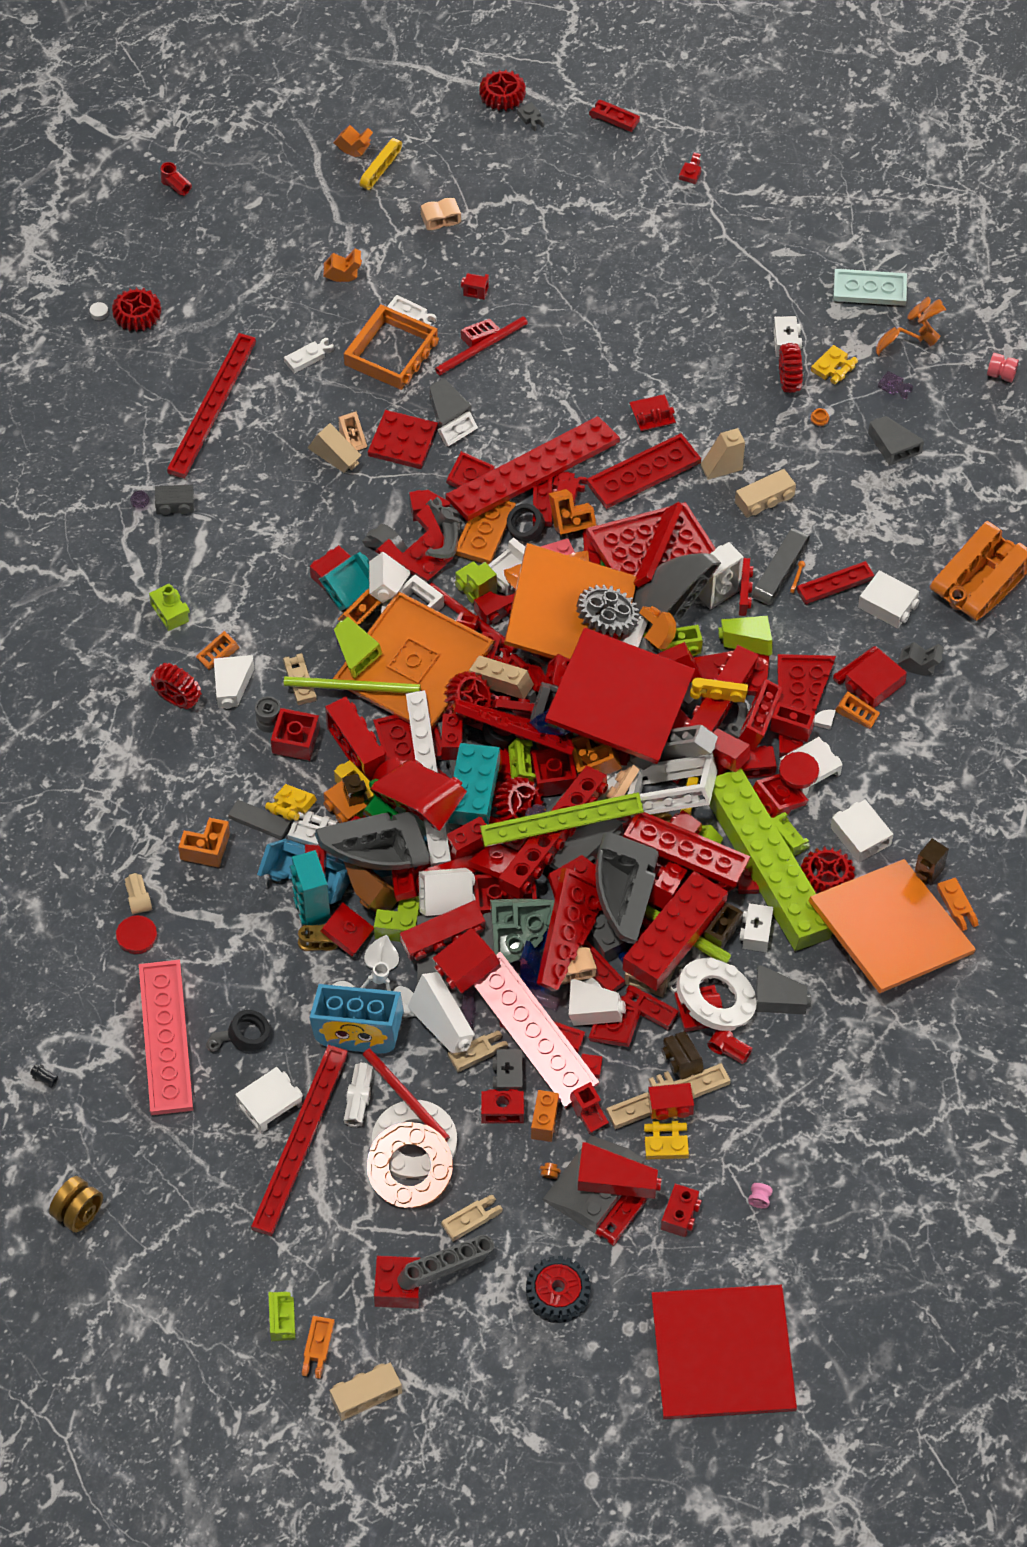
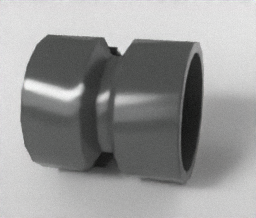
(266, 713)

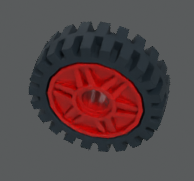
(558, 1274)

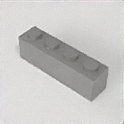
(688, 742)

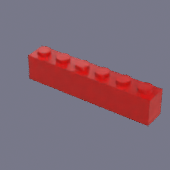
(737, 670)

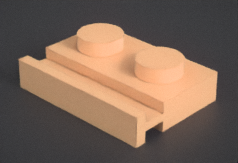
(624, 780)

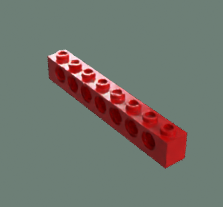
(533, 857)

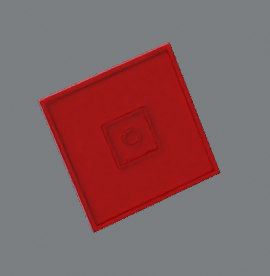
(620, 695)
(723, 1352)

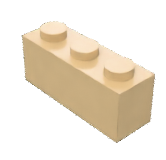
(765, 493)
(503, 677)
(365, 1391)

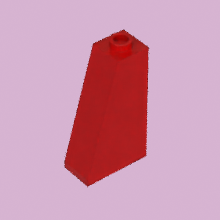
(614, 1174)

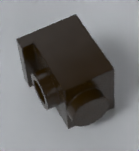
(354, 790)

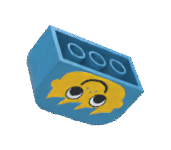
(356, 1018)

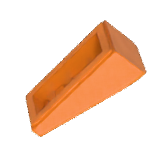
(218, 641)
(860, 705)

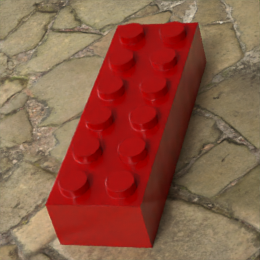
(674, 931)

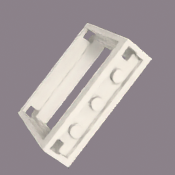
(679, 797)

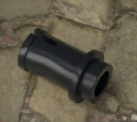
(40, 1073)

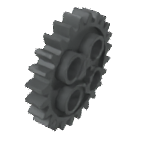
(607, 610)

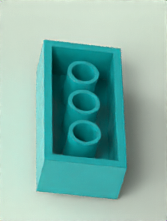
(478, 771)
(310, 889)

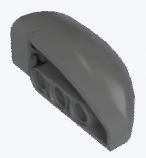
(676, 584)
(624, 883)

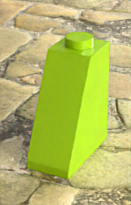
(747, 632)
(357, 646)

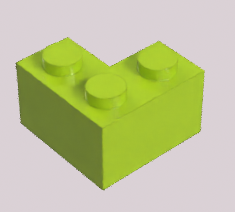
(476, 580)
(394, 922)

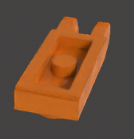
(957, 903)
(318, 1344)

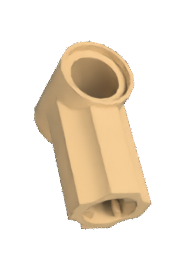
(138, 898)

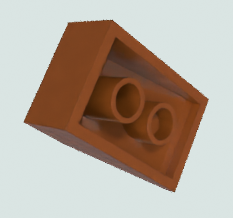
(371, 888)

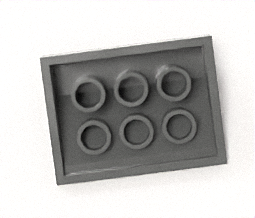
(582, 1206)

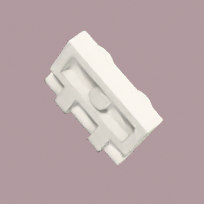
(304, 831)

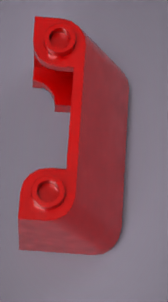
(420, 792)

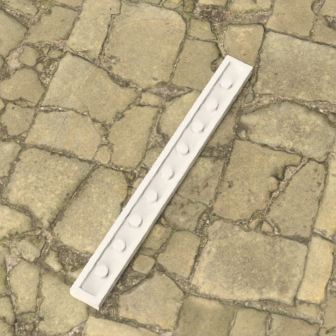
(425, 754)

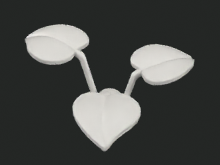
(383, 958)

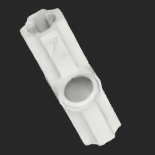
(358, 1094)

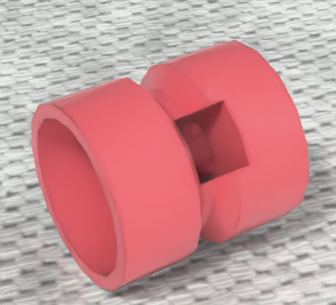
(1001, 367)

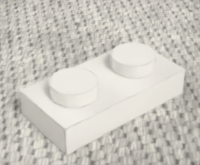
(457, 428)

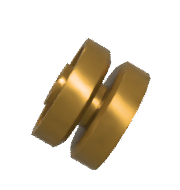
(76, 1204)

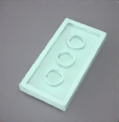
(870, 287)

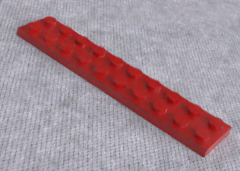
(532, 468)

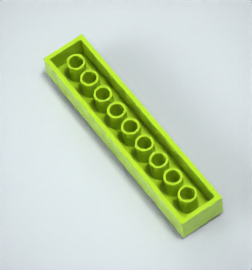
(770, 862)

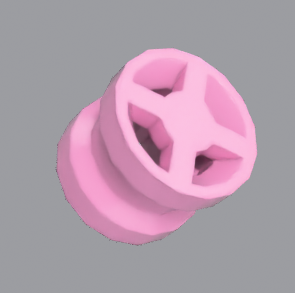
(760, 1195)

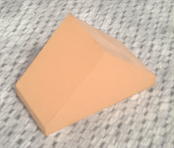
(351, 430)

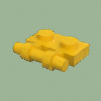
(830, 361)
(292, 798)
(666, 1146)

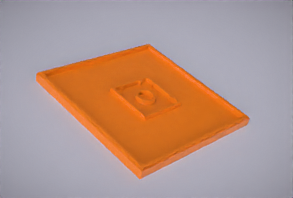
(546, 599)
(418, 649)
(891, 925)

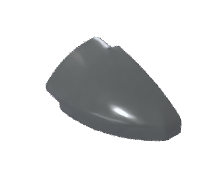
(376, 842)

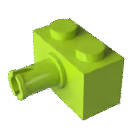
(169, 606)

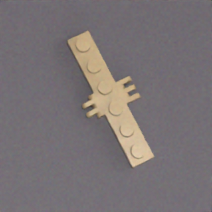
(638, 1107)

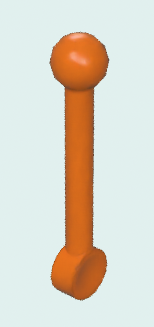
(801, 564)

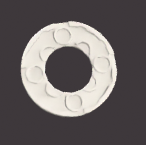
(707, 1014)
(406, 1166)

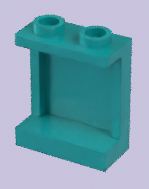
(347, 580)

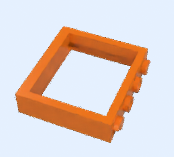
(387, 315)

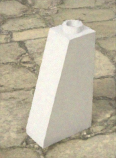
(440, 1013)

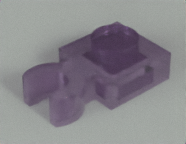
(892, 383)

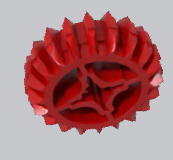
(502, 90)
(136, 309)
(790, 367)
(176, 686)
(474, 691)
(513, 802)
(827, 865)

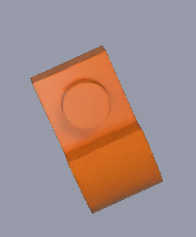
(352, 142)
(342, 269)
(663, 627)

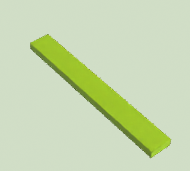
(561, 819)

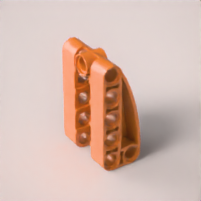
(982, 572)

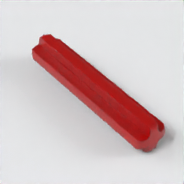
(840, 676)

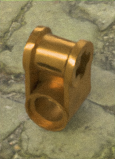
(314, 938)

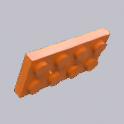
(484, 533)

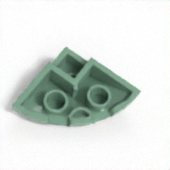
(517, 921)

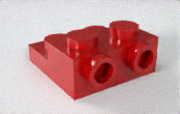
(778, 796)

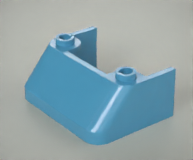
(279, 857)

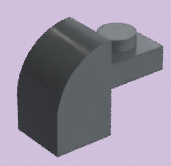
(382, 533)
(920, 661)

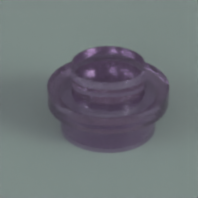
(139, 499)

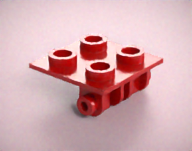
(652, 412)

